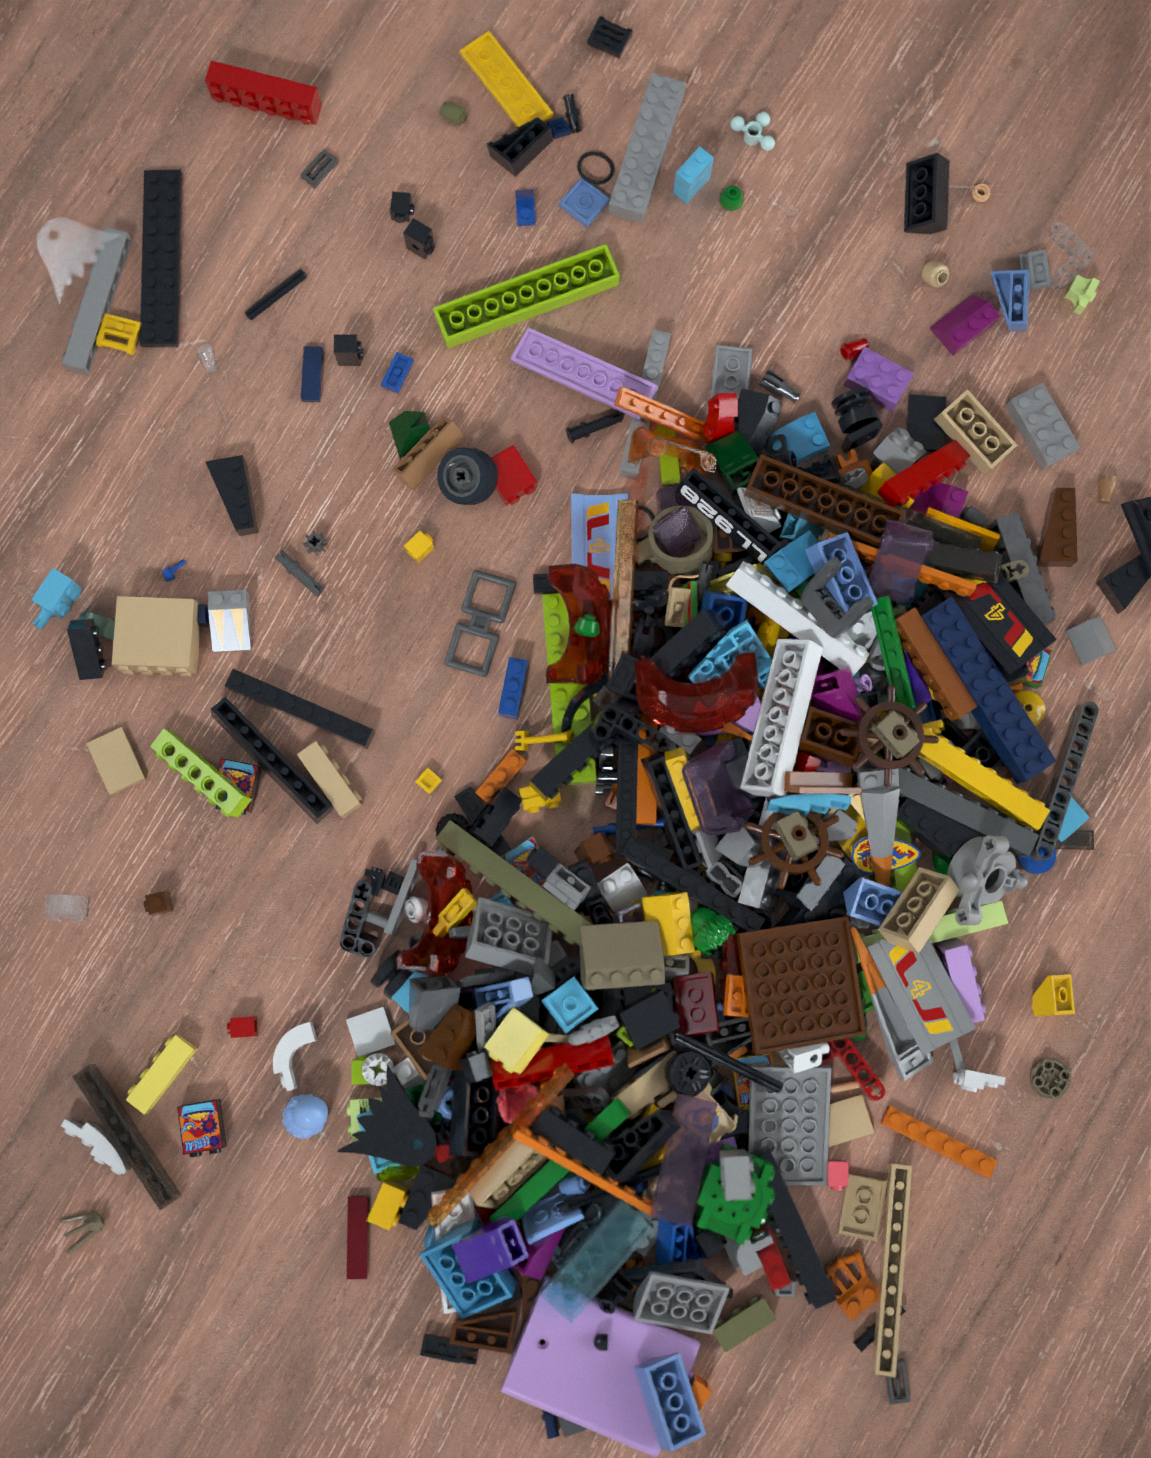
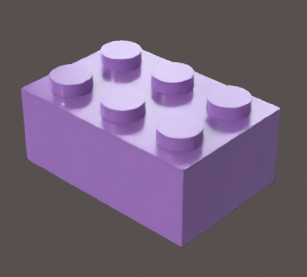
(881, 376)

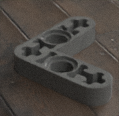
(594, 1097)

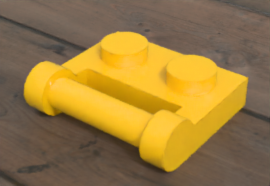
(120, 328)

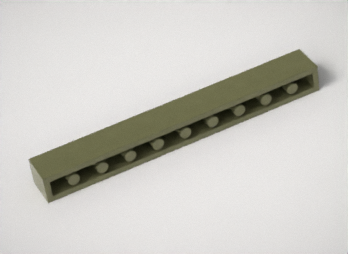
(511, 882)

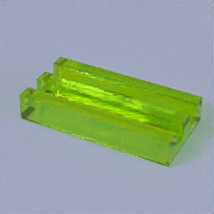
(397, 1173)

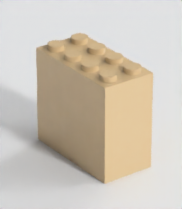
(156, 636)

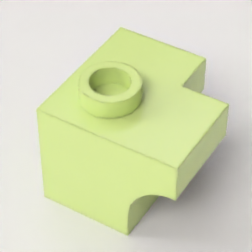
(1081, 292)

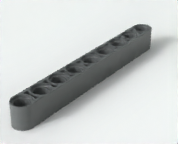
(1070, 774)

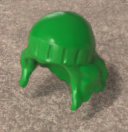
(709, 929)

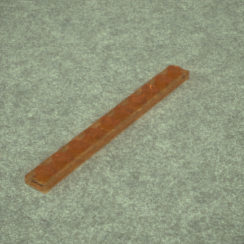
(623, 581)
(494, 1151)

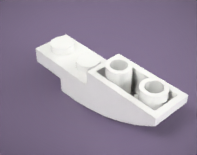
(104, 1149)

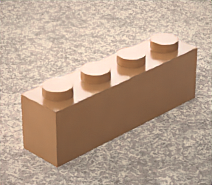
(428, 452)

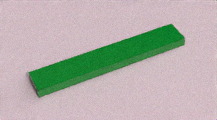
(892, 651)

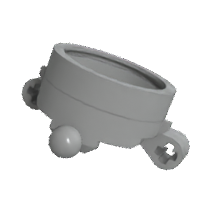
(983, 874)

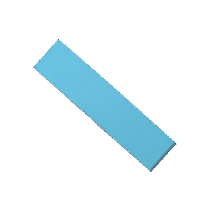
(808, 802)

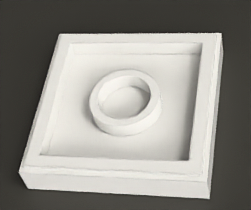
(370, 1031)

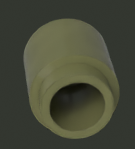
(453, 113)

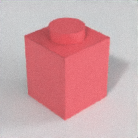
(837, 1174)

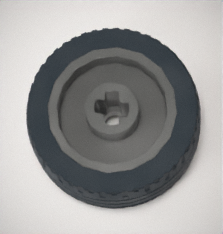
(467, 476)

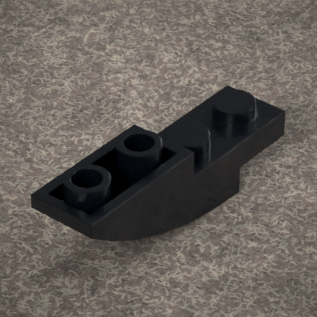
(594, 900)

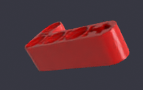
(854, 1069)

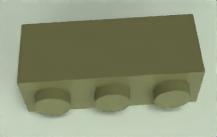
(743, 1322)

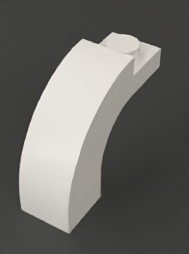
(286, 1049)

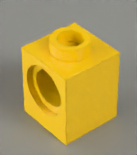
(419, 546)

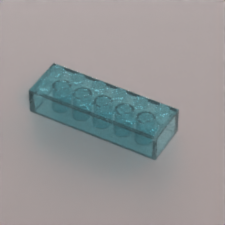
(596, 1259)

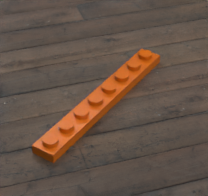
(927, 574)
(559, 1156)

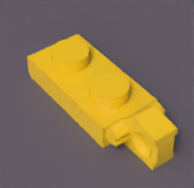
(454, 912)

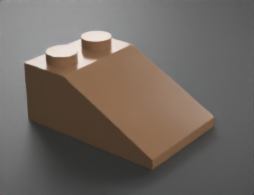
(647, 1052)

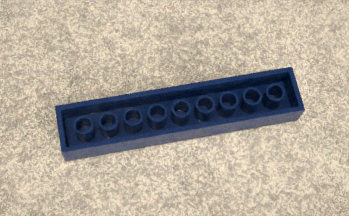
(998, 708)

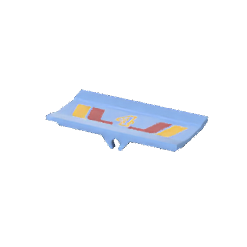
(595, 533)

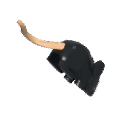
(656, 596)

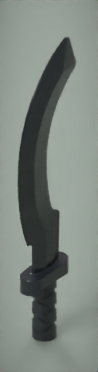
(585, 693)

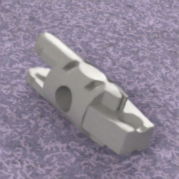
(593, 1030)

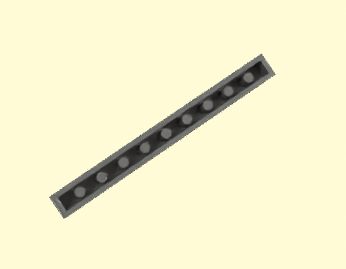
(962, 811)

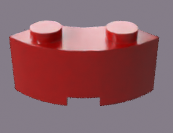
(720, 416)

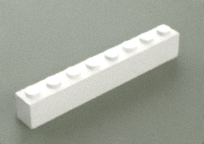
(795, 617)

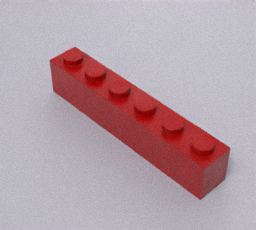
(923, 474)
(546, 1060)

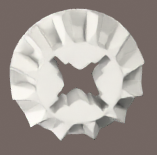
(373, 1060)

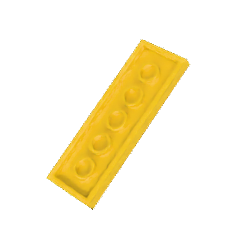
(505, 80)

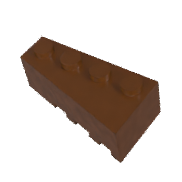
(1059, 531)

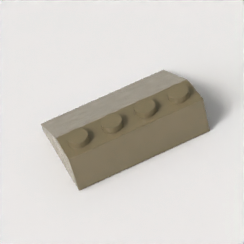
(621, 955)

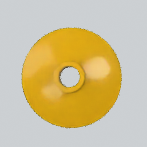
(1037, 705)

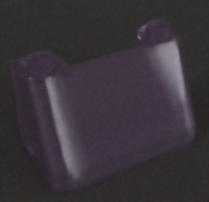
(899, 561)
(712, 792)

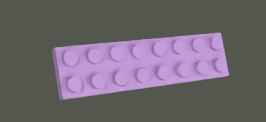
(577, 369)

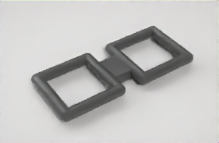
(480, 623)

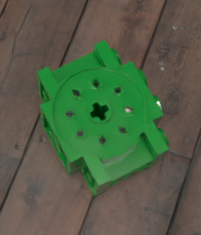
(734, 1217)

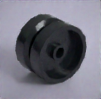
(389, 972)

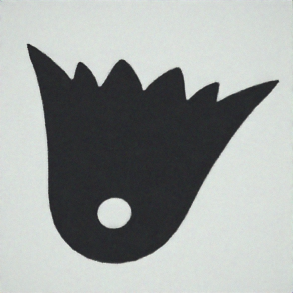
(393, 1129)

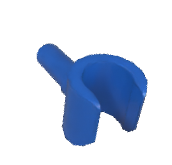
(168, 572)

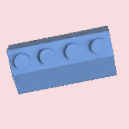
(850, 582)
(670, 1401)

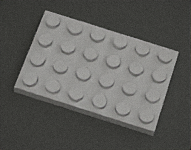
(793, 1122)

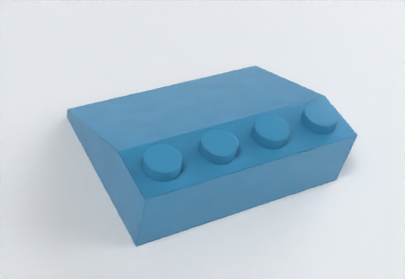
(445, 1268)

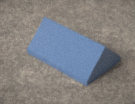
(870, 900)

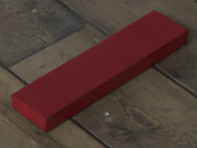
(357, 1237)

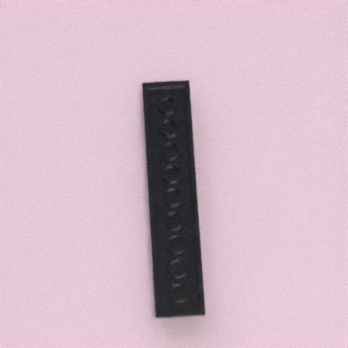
(161, 258)

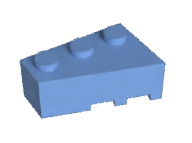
(1013, 294)
(504, 996)

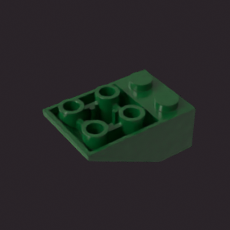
(734, 461)

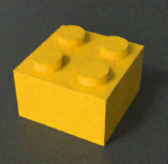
(387, 1205)

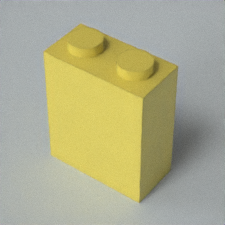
(516, 1041)

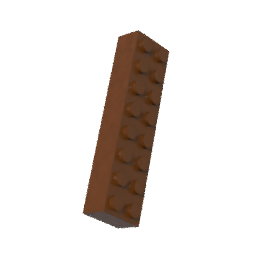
(820, 501)

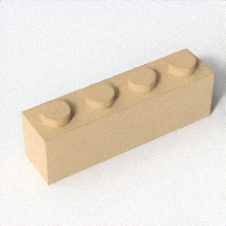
(329, 779)

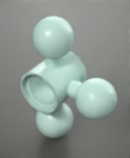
(762, 120)

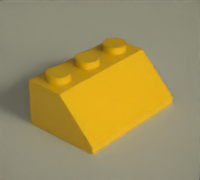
(674, 921)

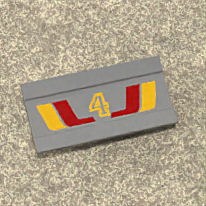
(922, 994)

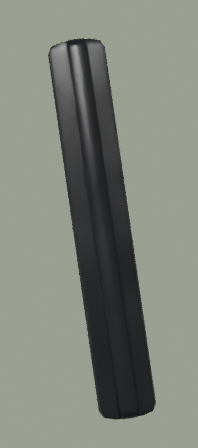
(275, 294)

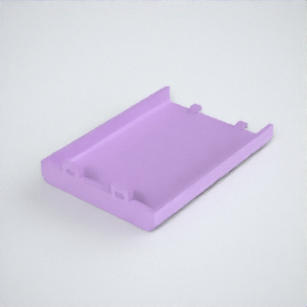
(589, 1384)

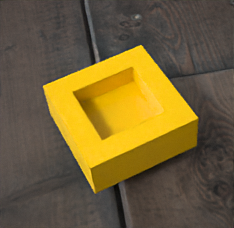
(428, 781)

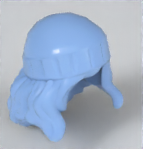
(305, 1116)

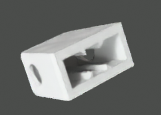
(804, 1057)

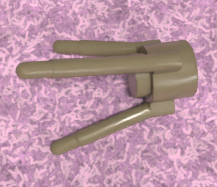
(93, 1222)

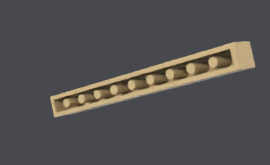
(891, 1270)

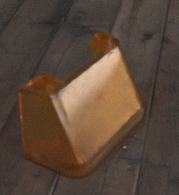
(650, 442)

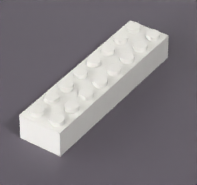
(781, 717)

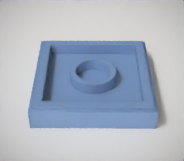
(584, 202)

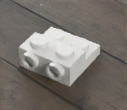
(974, 1080)

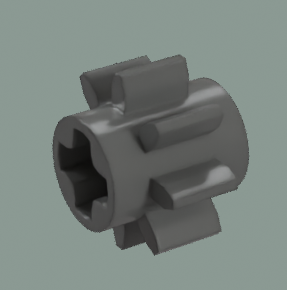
(310, 541)

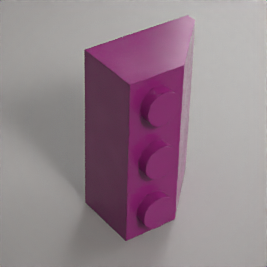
(965, 323)

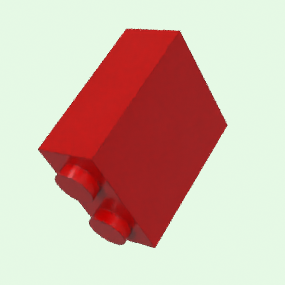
(513, 476)

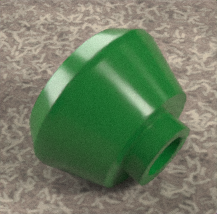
(731, 198)
(587, 626)

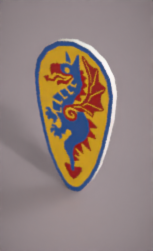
(903, 855)

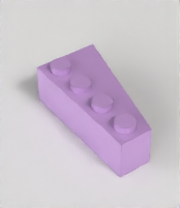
(962, 975)

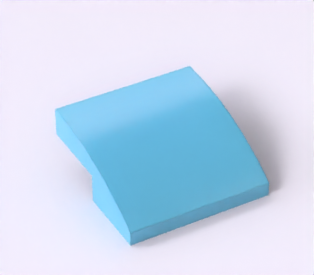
(1073, 819)

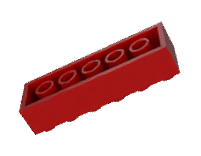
(263, 93)

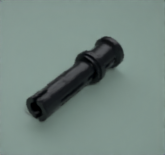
(586, 429)

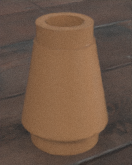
(1106, 488)

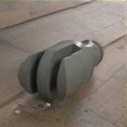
(778, 386)

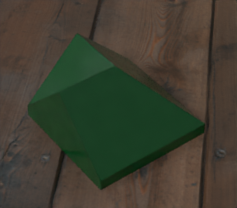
(408, 430)

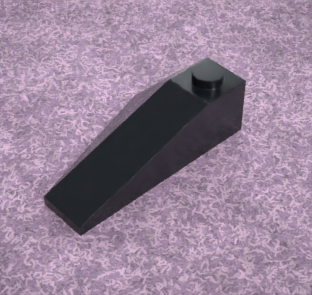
(757, 417)

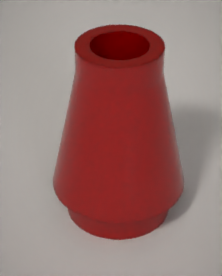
(853, 349)

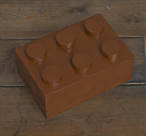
(823, 738)

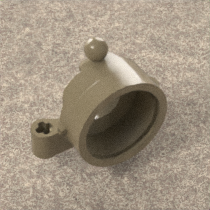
(652, 551)

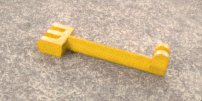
(525, 739)

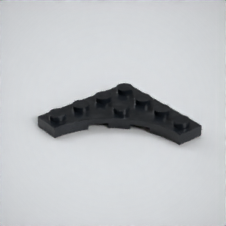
(689, 1269)

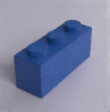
(513, 688)

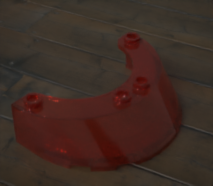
(584, 655)
(697, 705)
(443, 881)

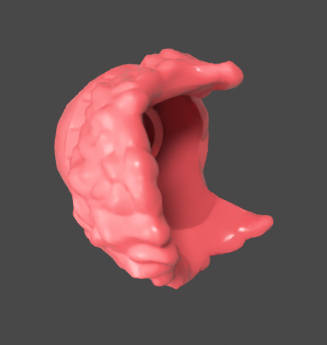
(514, 1100)

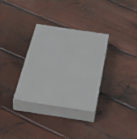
(731, 369)

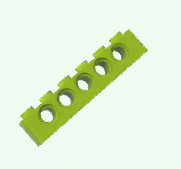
(236, 799)

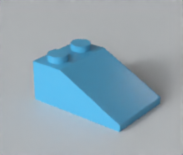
(803, 437)
(791, 564)

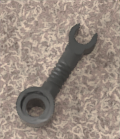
(607, 754)

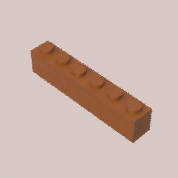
(934, 665)

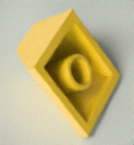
(1054, 996)

